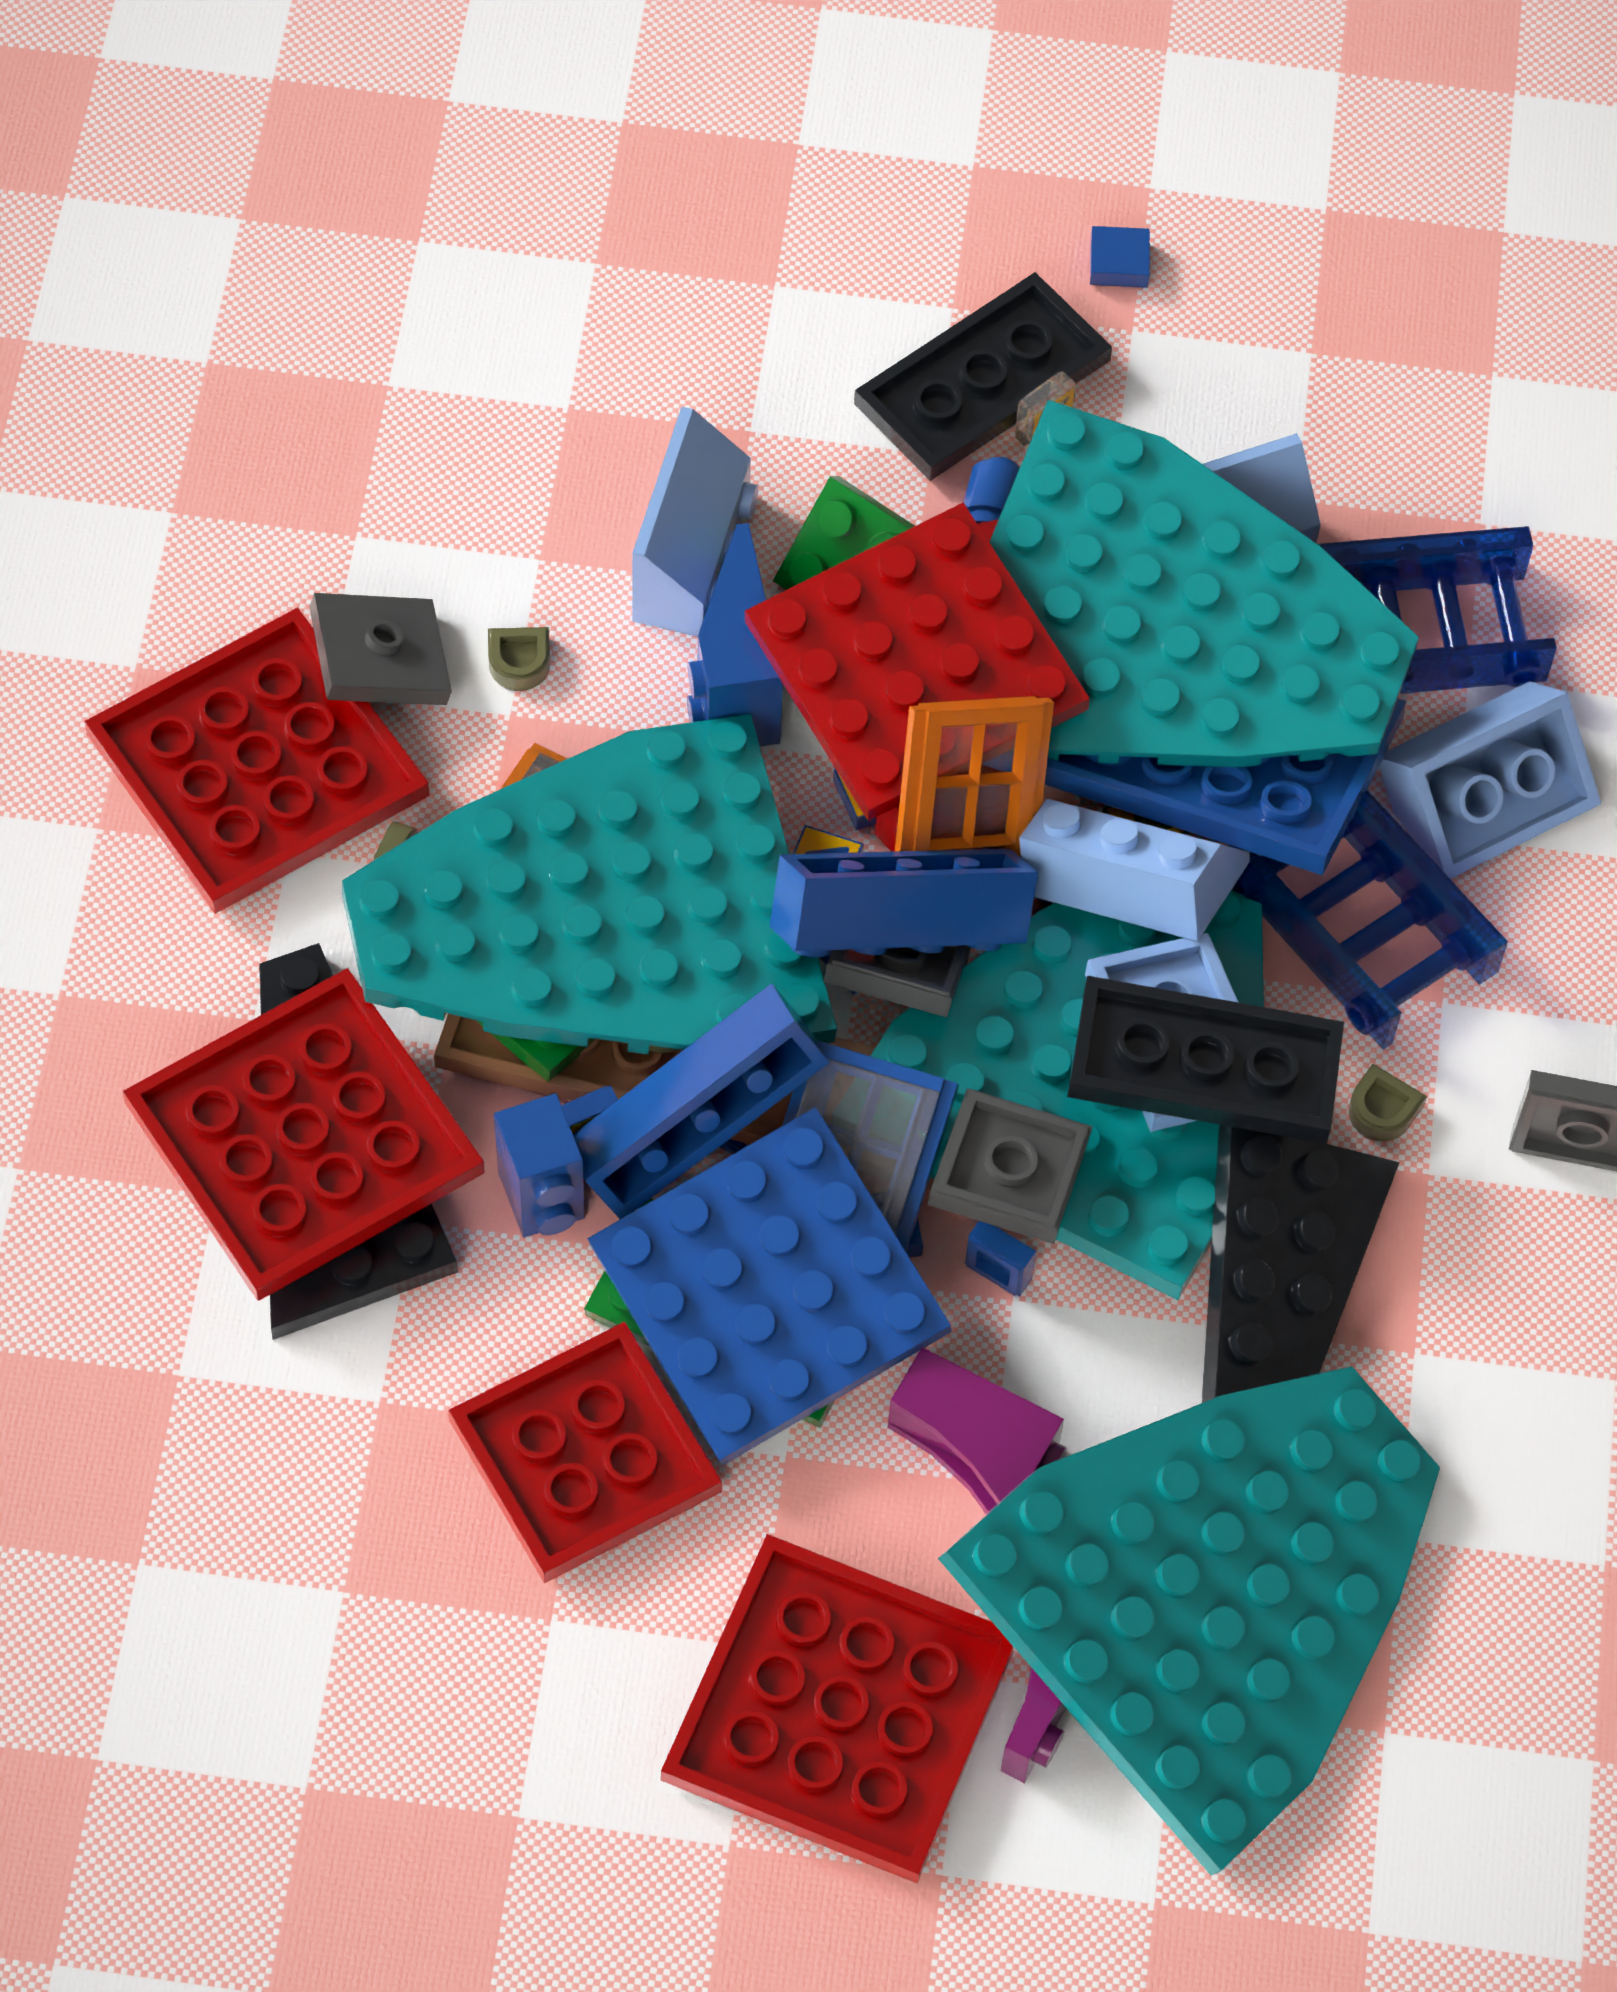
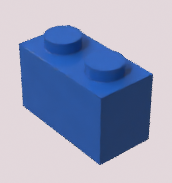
(540, 1166)

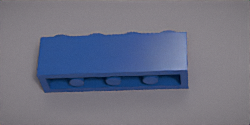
(902, 900)
(697, 1101)

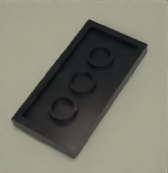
(973, 375)
(1206, 1059)

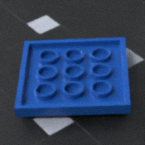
(769, 1286)

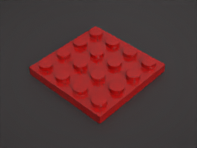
(903, 628)
(253, 763)
(303, 1133)
(840, 1708)

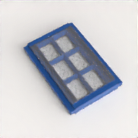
(885, 1123)

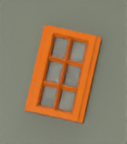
(973, 773)

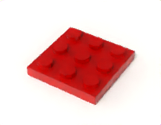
(584, 1452)

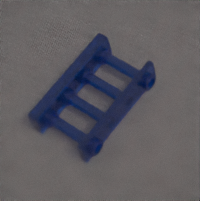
(1440, 565)
(1426, 899)

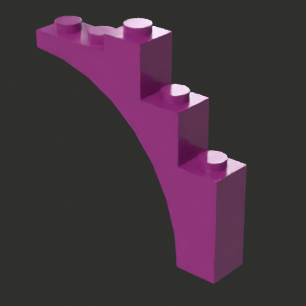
(990, 1447)

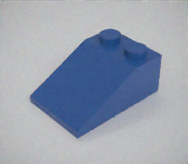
(730, 666)

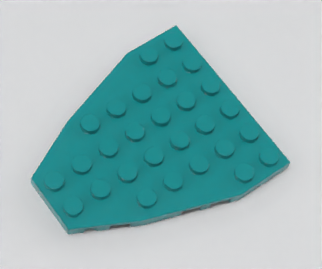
(1191, 607)
(594, 898)
(1012, 1034)
(1211, 1590)

